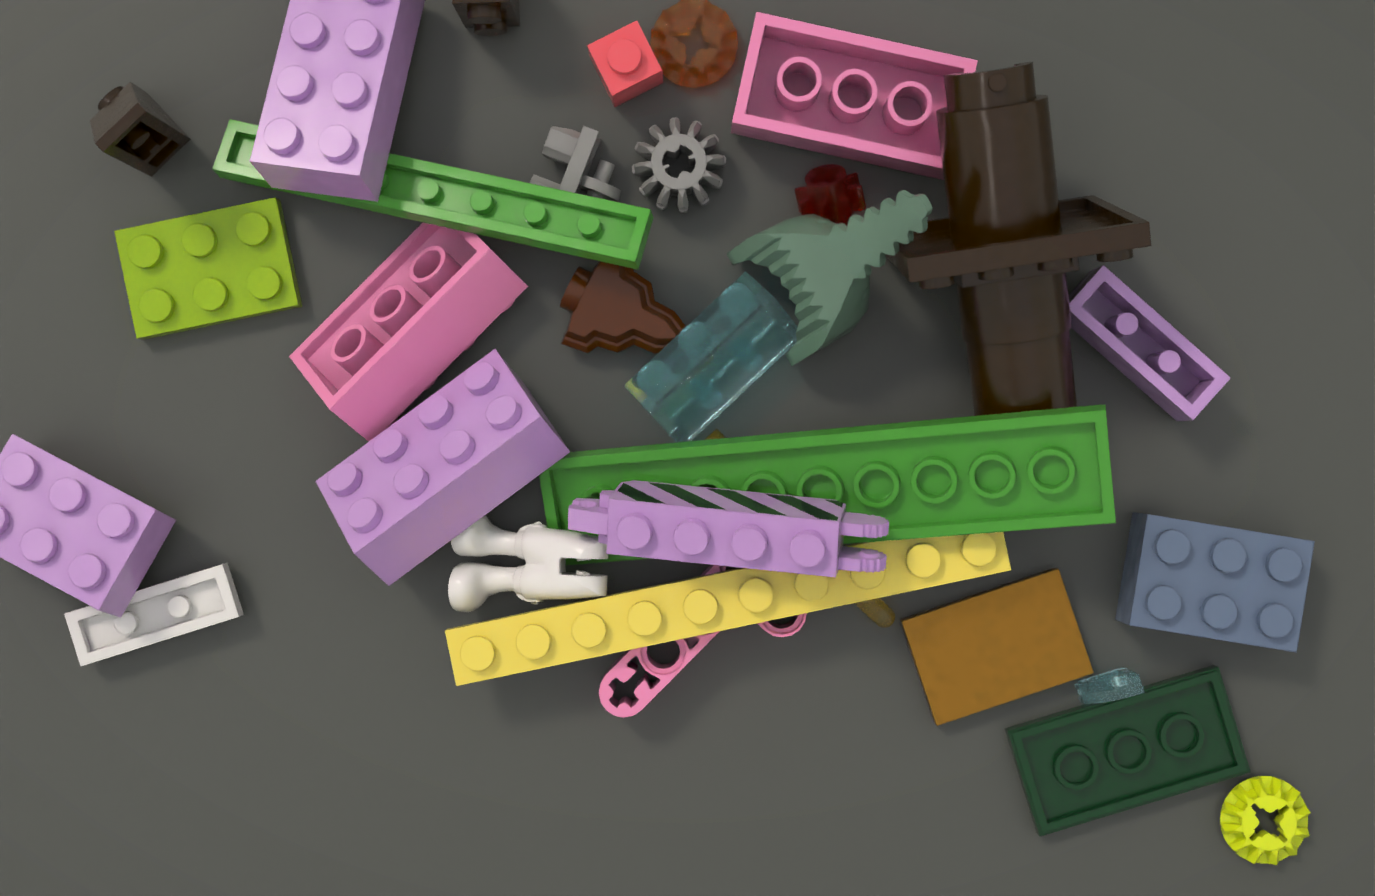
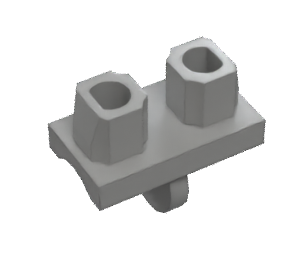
(578, 152)

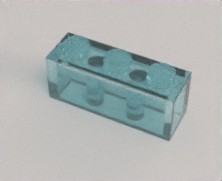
(714, 359)

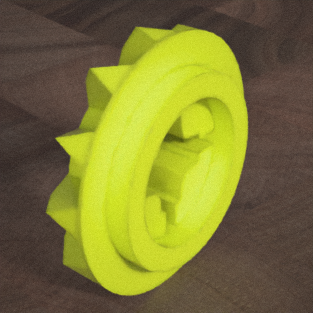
(1239, 819)

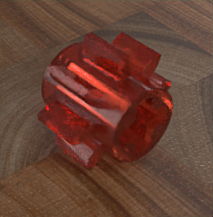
(831, 194)

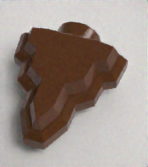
(616, 311)

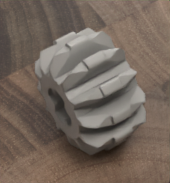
(671, 148)

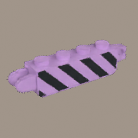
(729, 528)

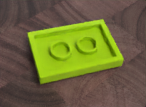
(208, 268)

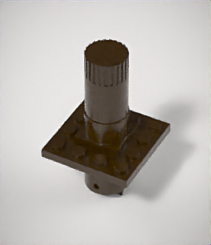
(1011, 240)

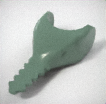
(831, 263)

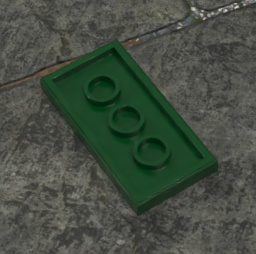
(1127, 751)

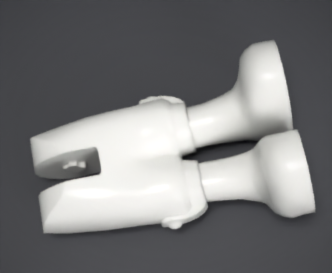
(537, 580)

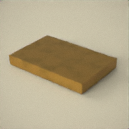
(996, 646)

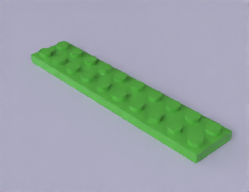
(918, 474)

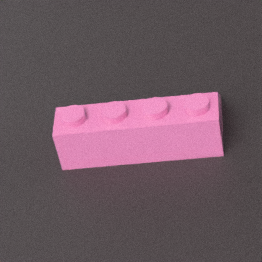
(405, 326)

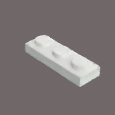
(156, 615)

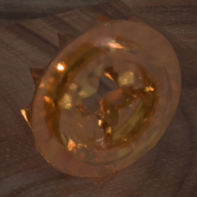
(708, 64)

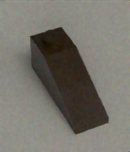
(136, 129)

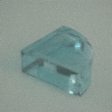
(1109, 686)

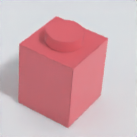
(625, 63)

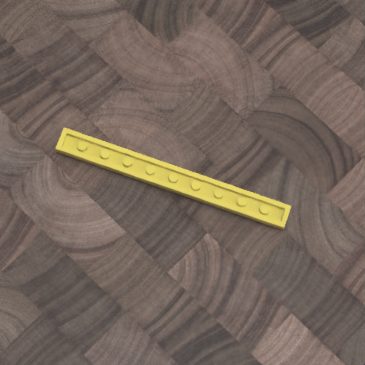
(708, 606)

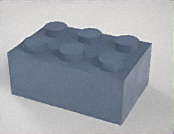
(1214, 582)

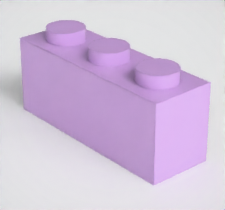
(1143, 345)

